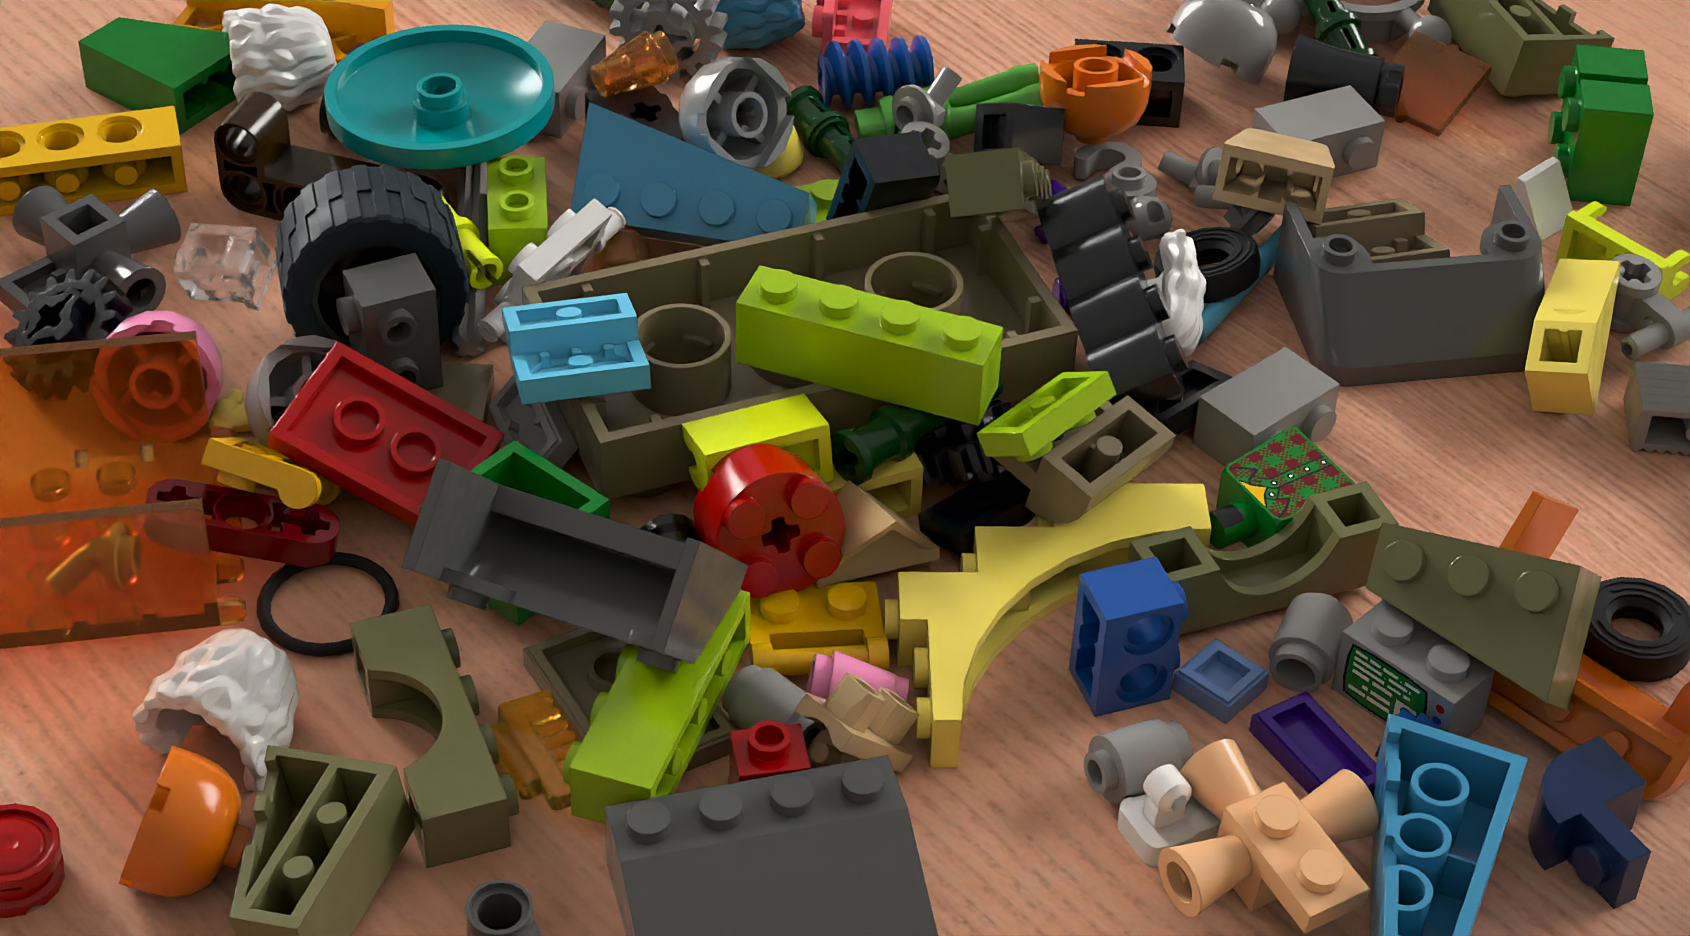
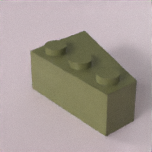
(1519, 39)
(1495, 603)
(319, 844)

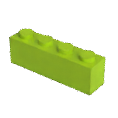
(868, 344)
(652, 722)

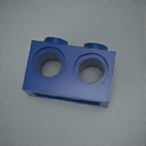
(1126, 635)

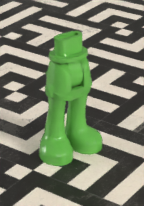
(1014, 85)

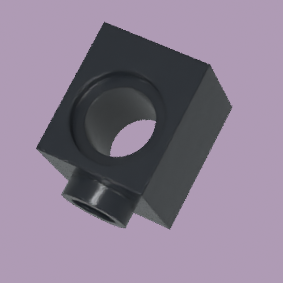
(1025, 126)

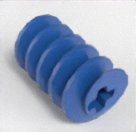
(873, 70)

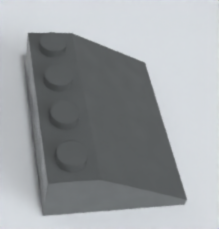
(772, 858)

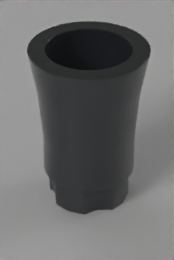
(1325, 67)

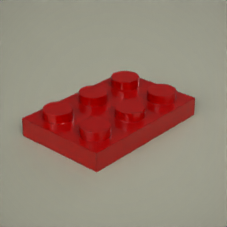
(377, 432)

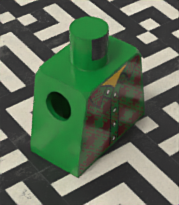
(1269, 488)

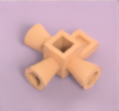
(1270, 842)

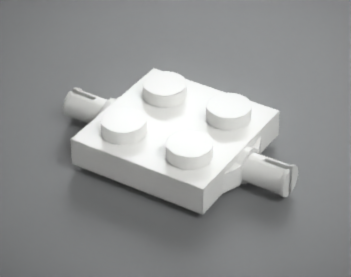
(565, 253)

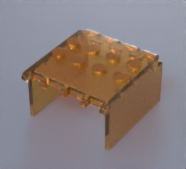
(78, 451)

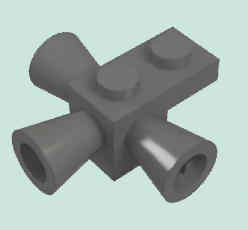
(92, 237)

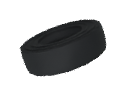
(1235, 257)
(1639, 658)

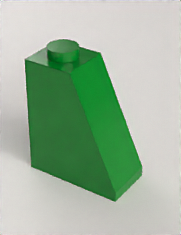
(159, 67)

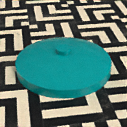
(439, 96)

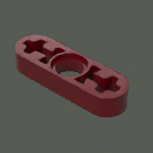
(261, 542)

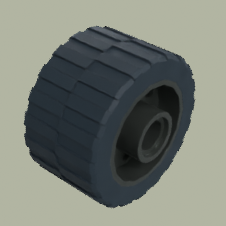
(361, 220)

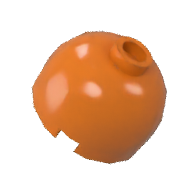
(1096, 90)
(186, 829)

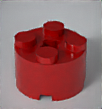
(772, 517)

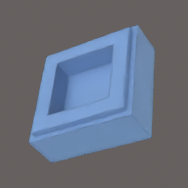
(1220, 681)

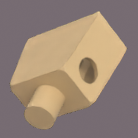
(1274, 172)

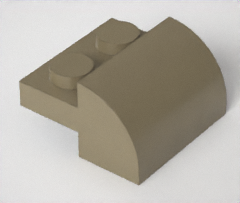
(1385, 228)
(1092, 461)

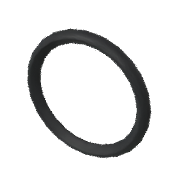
(311, 648)

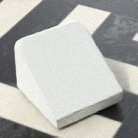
(1544, 197)

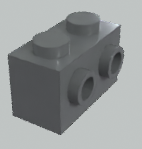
(394, 318)

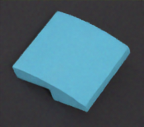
(575, 348)

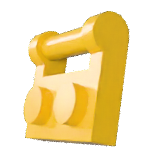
(253, 466)
(796, 625)

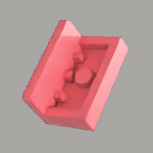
(851, 20)

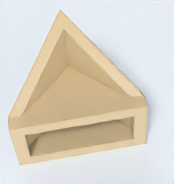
(876, 539)

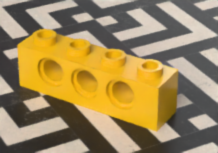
(95, 155)

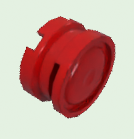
(28, 859)

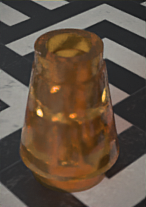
(636, 65)

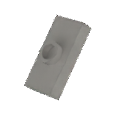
(534, 425)

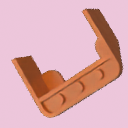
(1602, 703)

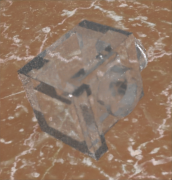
(224, 264)

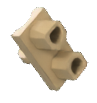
(858, 724)

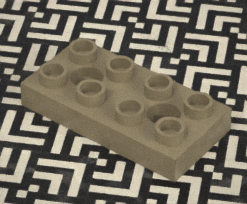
(689, 327)

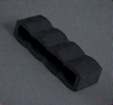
(1109, 292)

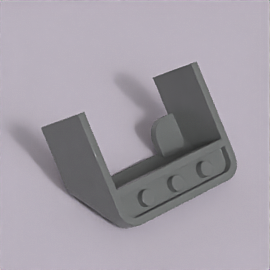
(1414, 315)
(572, 566)

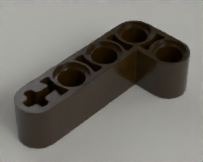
(262, 168)

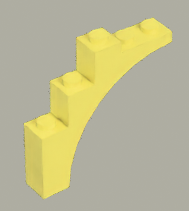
(960, 621)

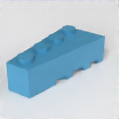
(677, 188)
(1436, 828)

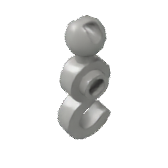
(1126, 170)

